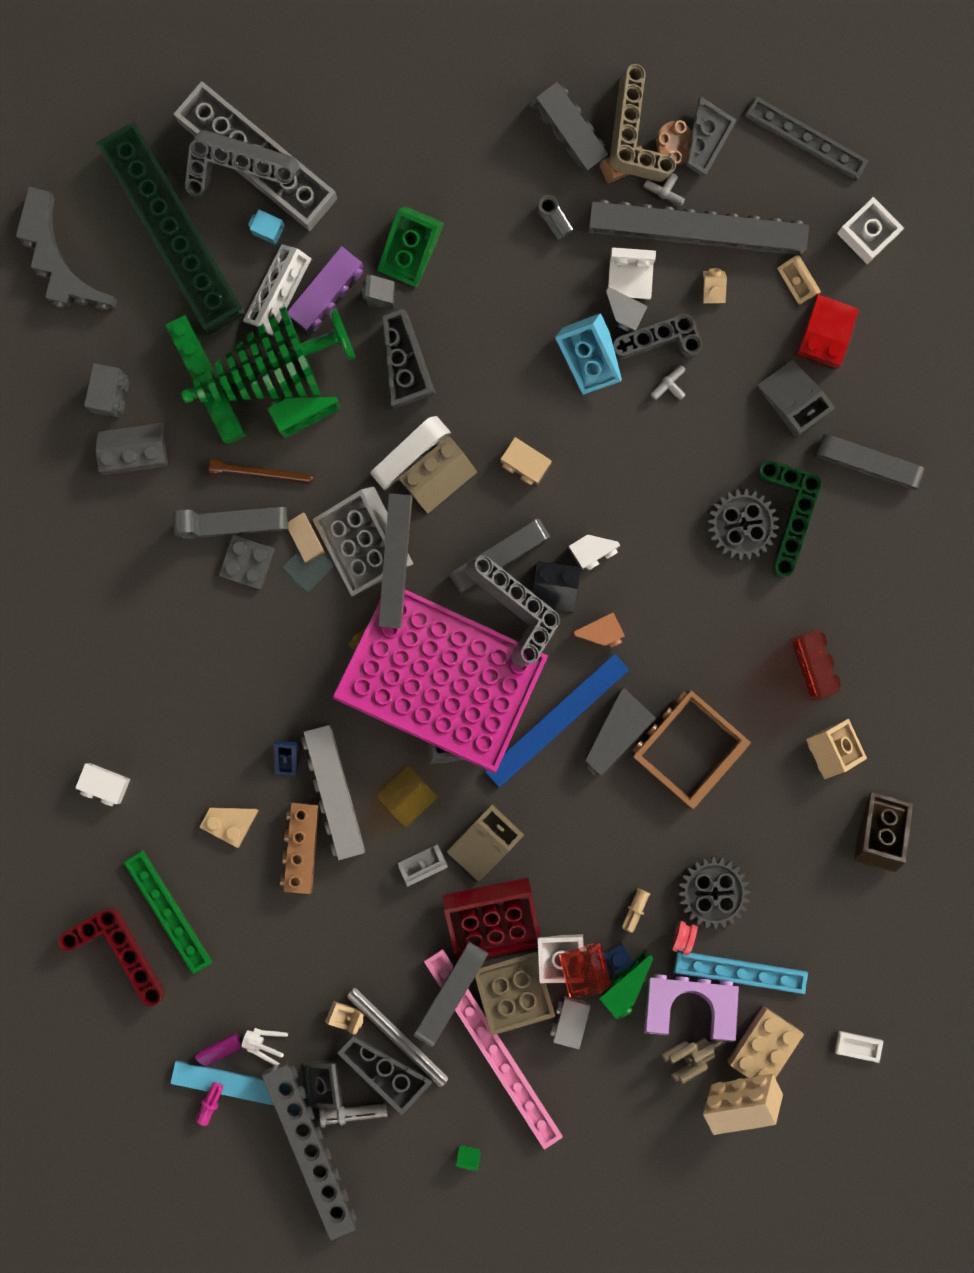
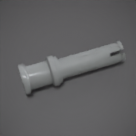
(341, 1115)

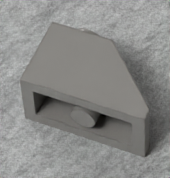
(625, 309)

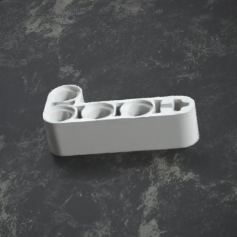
(410, 451)

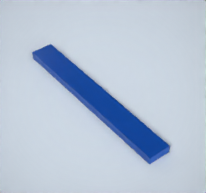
(558, 719)

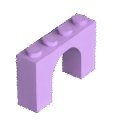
(721, 999)

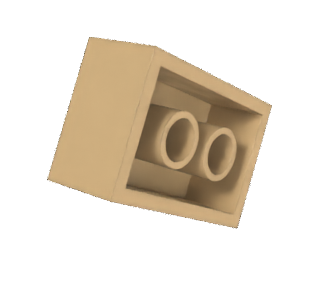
(765, 1045)
(743, 1104)

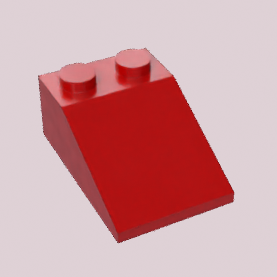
(827, 332)

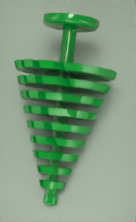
(273, 361)

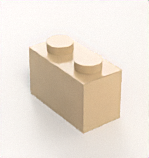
(525, 461)

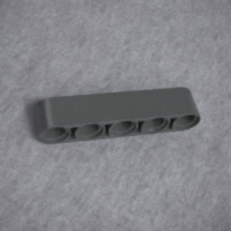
(870, 462)
(505, 551)
(450, 994)

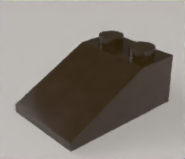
(884, 832)

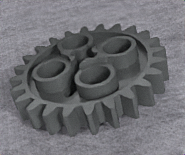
(739, 506)
(714, 913)

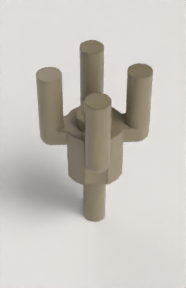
(695, 1055)

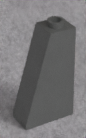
(620, 729)

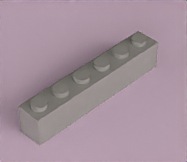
(334, 792)

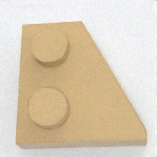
(229, 823)

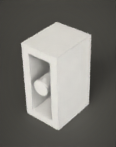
(102, 784)

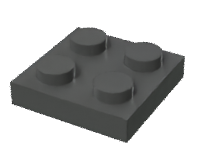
(247, 562)

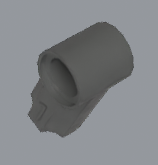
(554, 219)

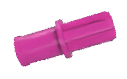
(209, 1104)

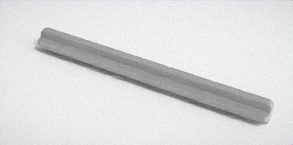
(397, 1037)

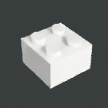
(870, 230)

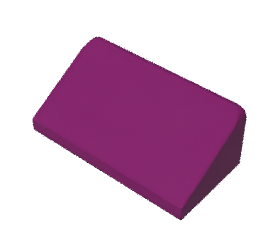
(219, 1050)

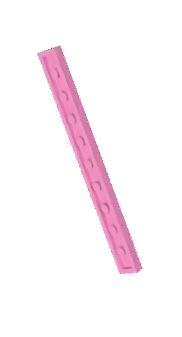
(498, 1057)

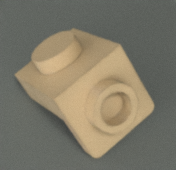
(714, 286)
(345, 1017)

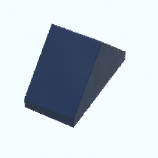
(286, 757)

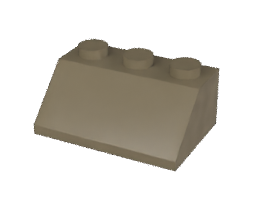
(438, 475)

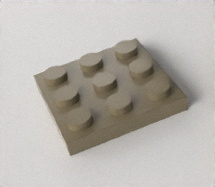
(514, 994)

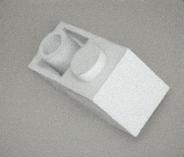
(592, 548)

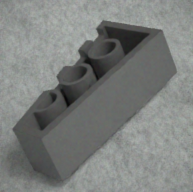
(569, 126)
(388, 1076)

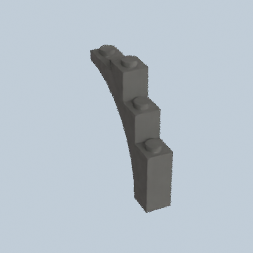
(37, 230)

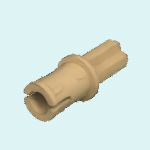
(635, 910)

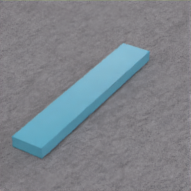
(741, 972)
(233, 1084)

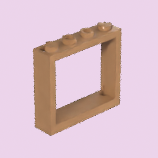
(717, 772)

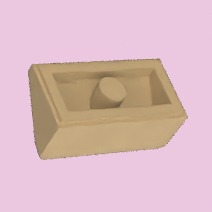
(798, 279)
(305, 537)

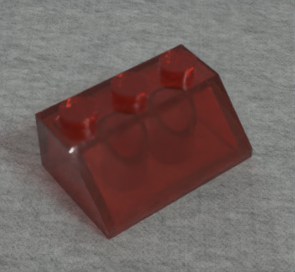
(816, 665)

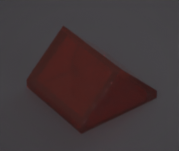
(585, 971)

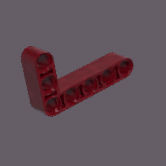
(120, 950)

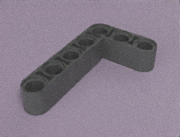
(233, 158)
(193, 525)
(518, 606)

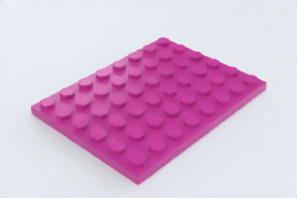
(441, 681)

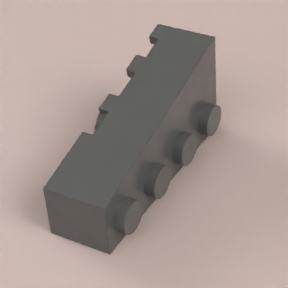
(407, 369)

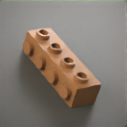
(301, 848)

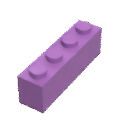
(325, 290)

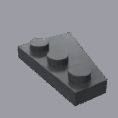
(708, 136)

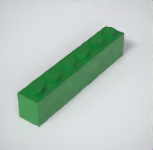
(197, 364)

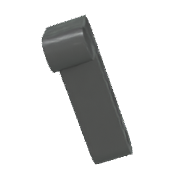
(656, 341)

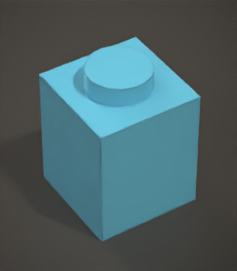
(266, 226)

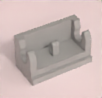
(422, 865)

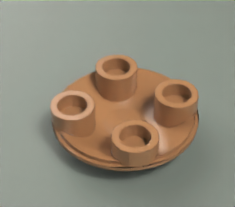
(674, 140)

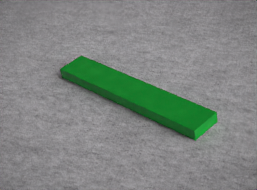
(167, 912)

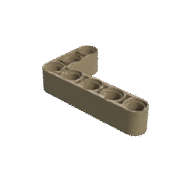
(630, 129)

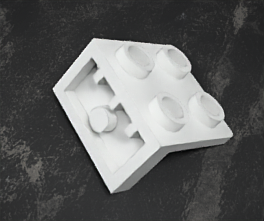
(632, 272)

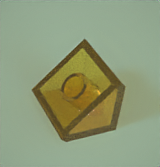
(407, 796)

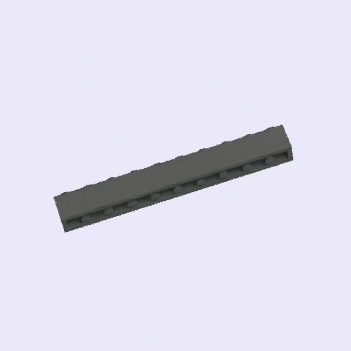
(698, 228)

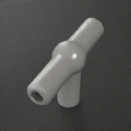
(665, 191)
(668, 383)

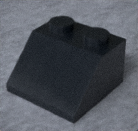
(557, 585)

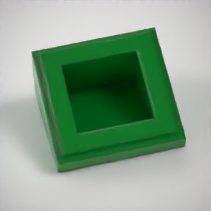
(468, 1158)

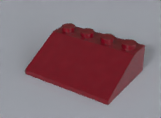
(493, 918)

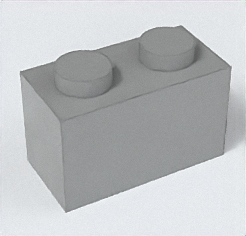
(571, 1022)

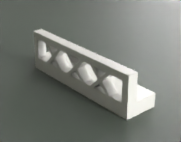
(280, 289)

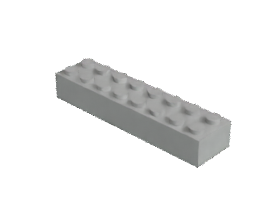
(303, 198)

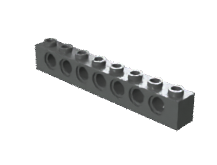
(334, 1224)

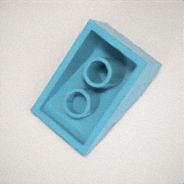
(590, 353)

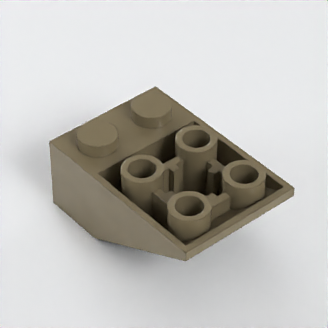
(485, 842)

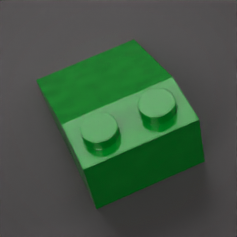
(410, 245)
(297, 413)
(626, 986)

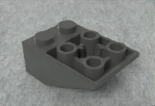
(796, 398)

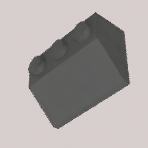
(131, 449)

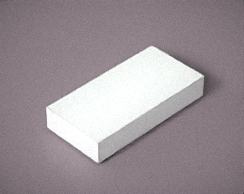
(858, 1046)

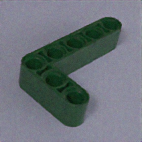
(795, 513)

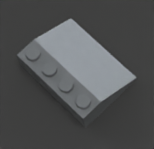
(356, 538)

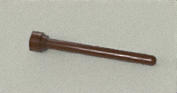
(218, 467)

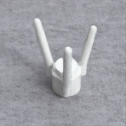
(253, 1043)

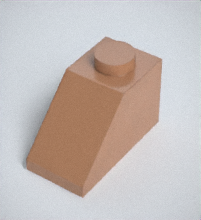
(602, 631)

